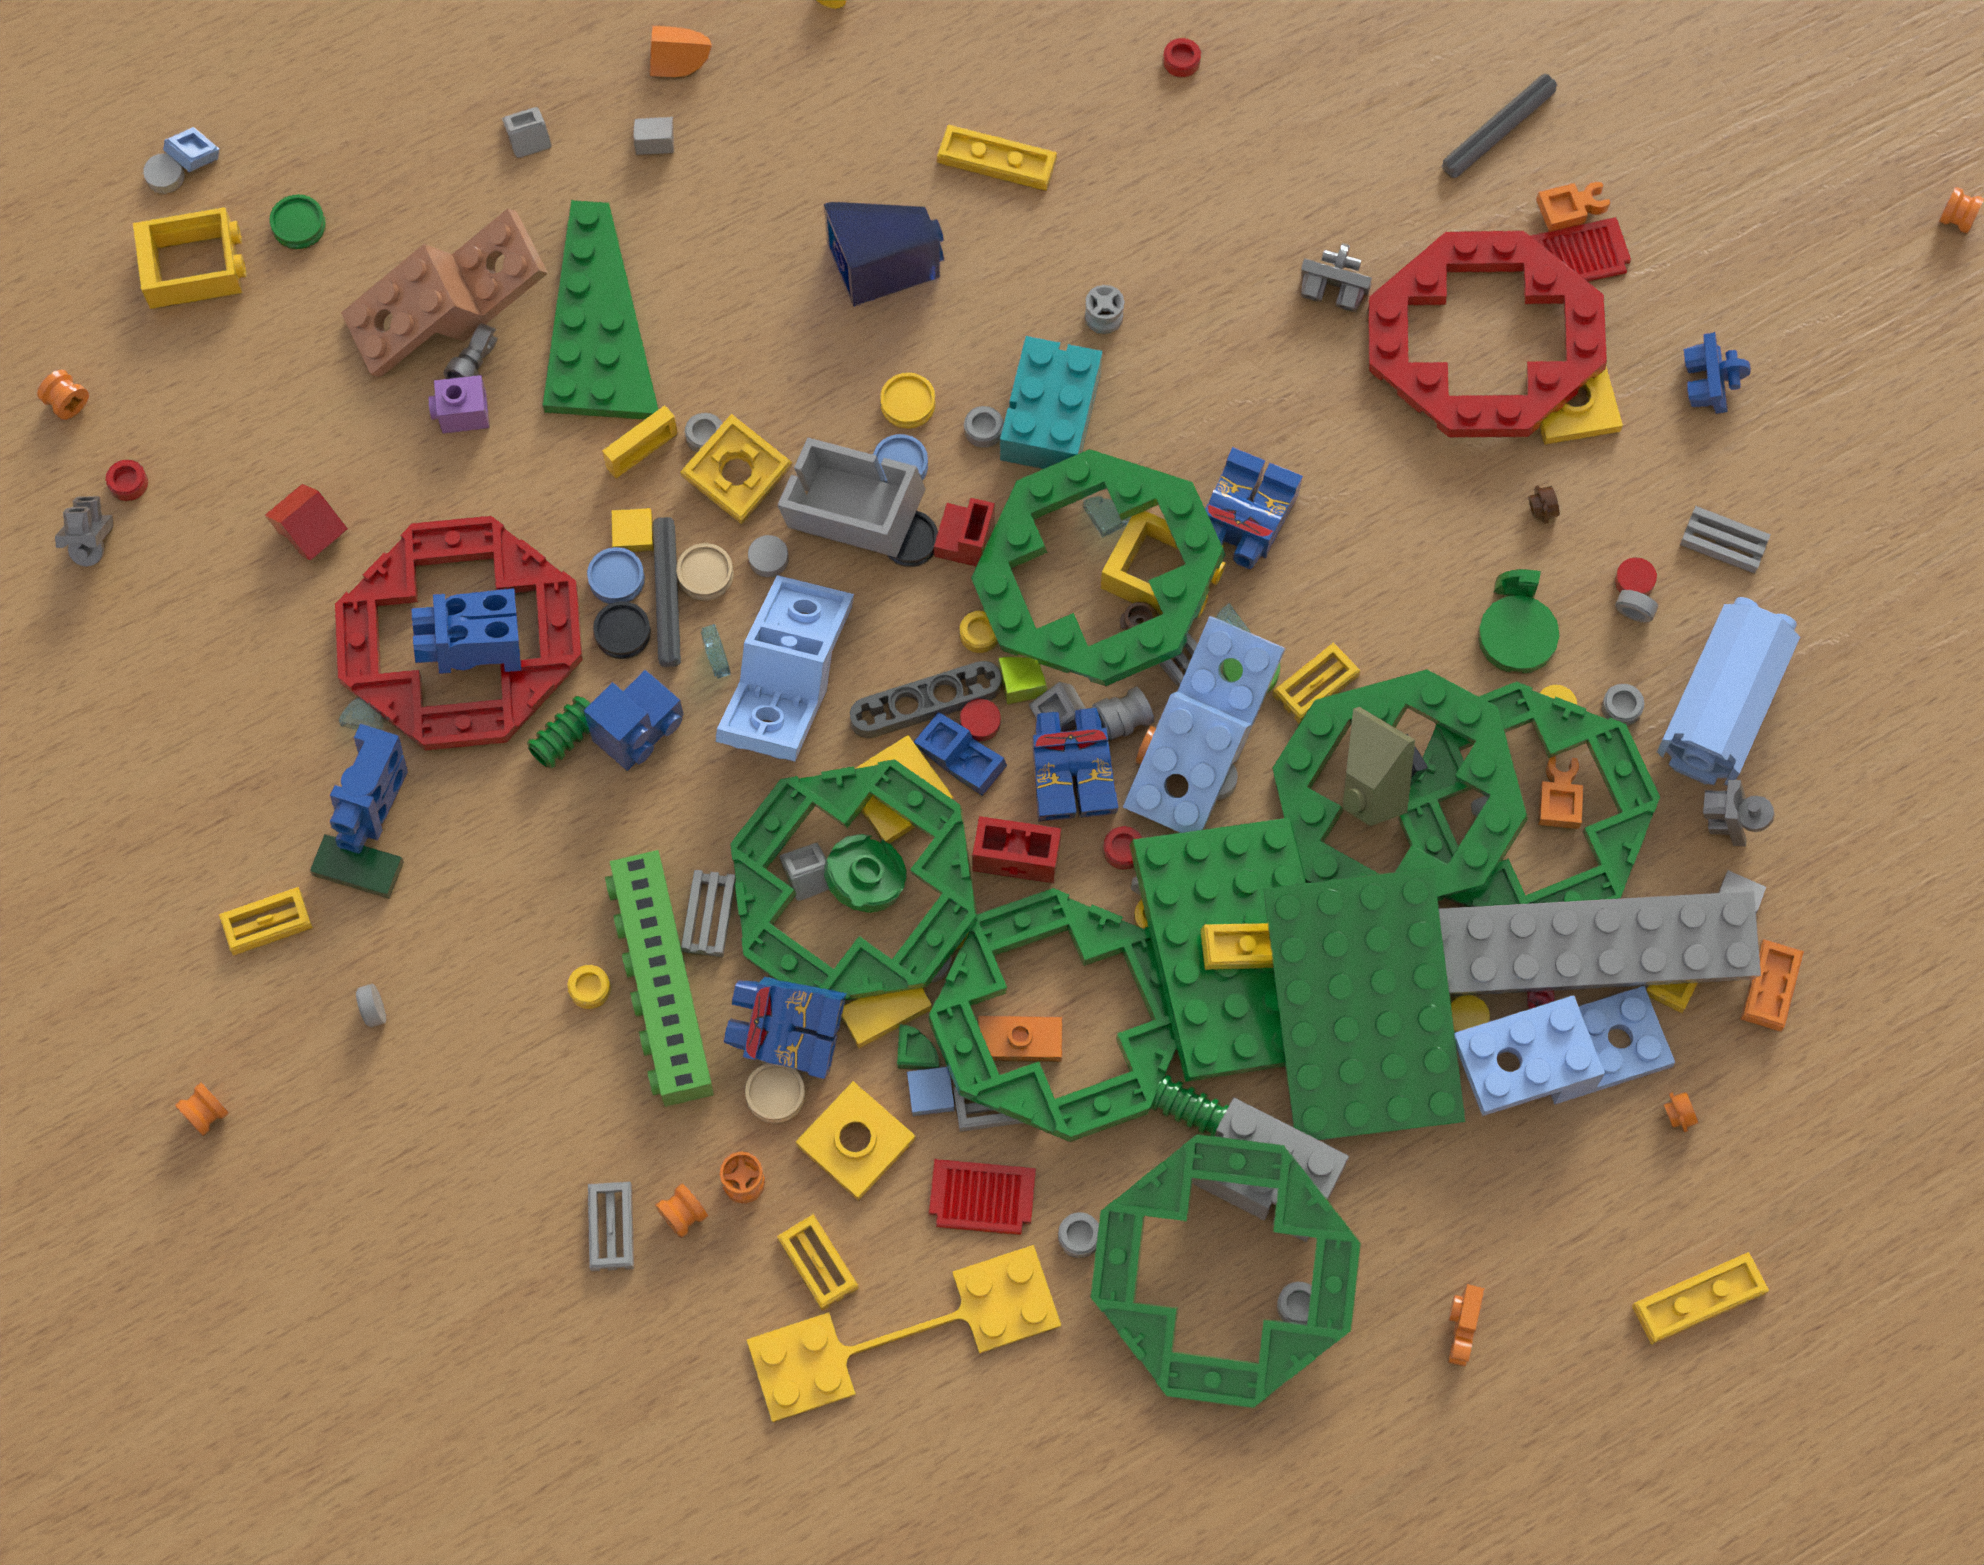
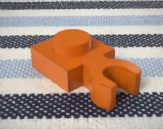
(1568, 207)
(1560, 800)
(1465, 1313)

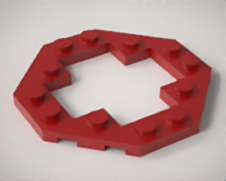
(1545, 282)
(394, 581)

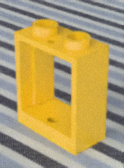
(180, 230)
(1114, 574)

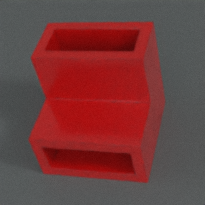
(306, 521)
(965, 531)

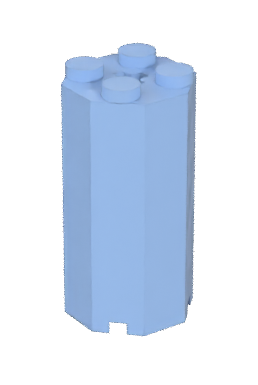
(1729, 692)

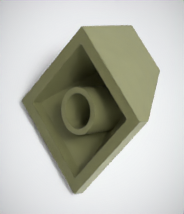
(1377, 769)

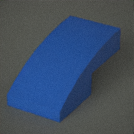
(959, 754)

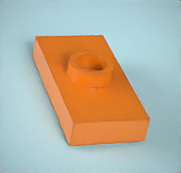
(1772, 992)
(1022, 1038)

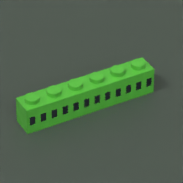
(661, 979)

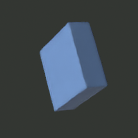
(191, 149)
(930, 1091)

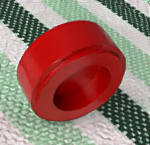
(1181, 57)
(126, 480)
(1636, 575)
(981, 719)
(1117, 849)

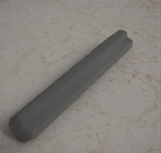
(1499, 125)
(666, 592)

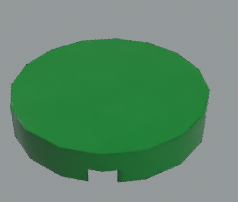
(1518, 634)
(865, 873)

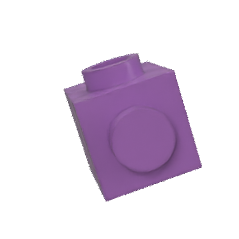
(460, 404)

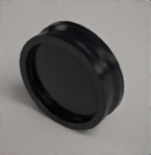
(918, 542)
(622, 630)

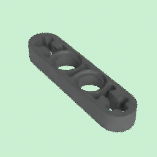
(923, 693)

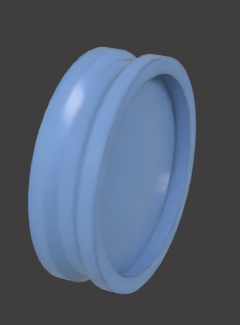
(905, 450)
(615, 575)

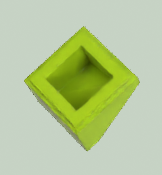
(1021, 679)

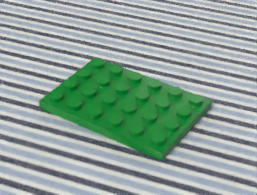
(1214, 876)
(1364, 1004)

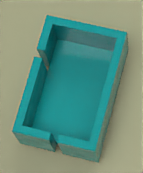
(1050, 403)

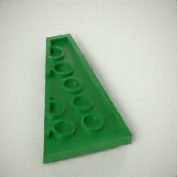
(596, 340)

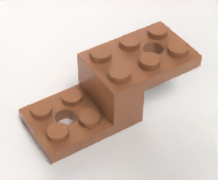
(444, 292)

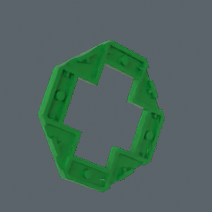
(1061, 642)
(1560, 728)
(1485, 770)
(842, 796)
(1025, 1091)
(1151, 1328)

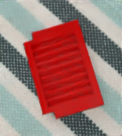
(1589, 249)
(982, 1196)

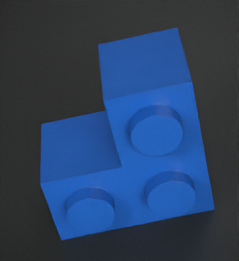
(633, 719)

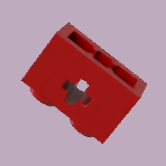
(1016, 849)

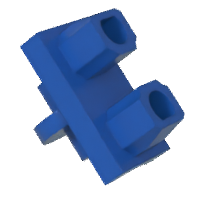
(1709, 358)

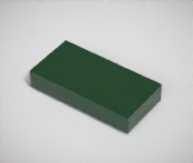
(366, 871)

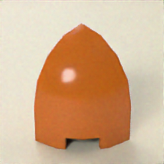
(677, 51)

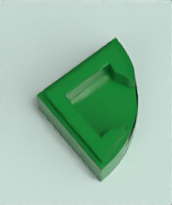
(1518, 582)
(915, 1050)

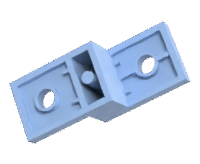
(785, 668)
(1204, 727)
(1563, 1050)

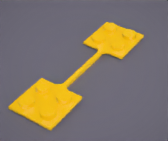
(807, 1364)

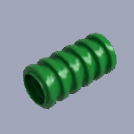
(560, 733)
(1188, 1106)

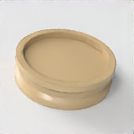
(704, 571)
(775, 1093)

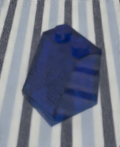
(882, 247)

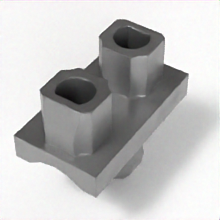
(1352, 285)
(84, 530)
(1731, 812)

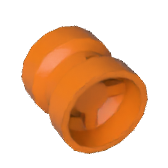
(739, 1169)

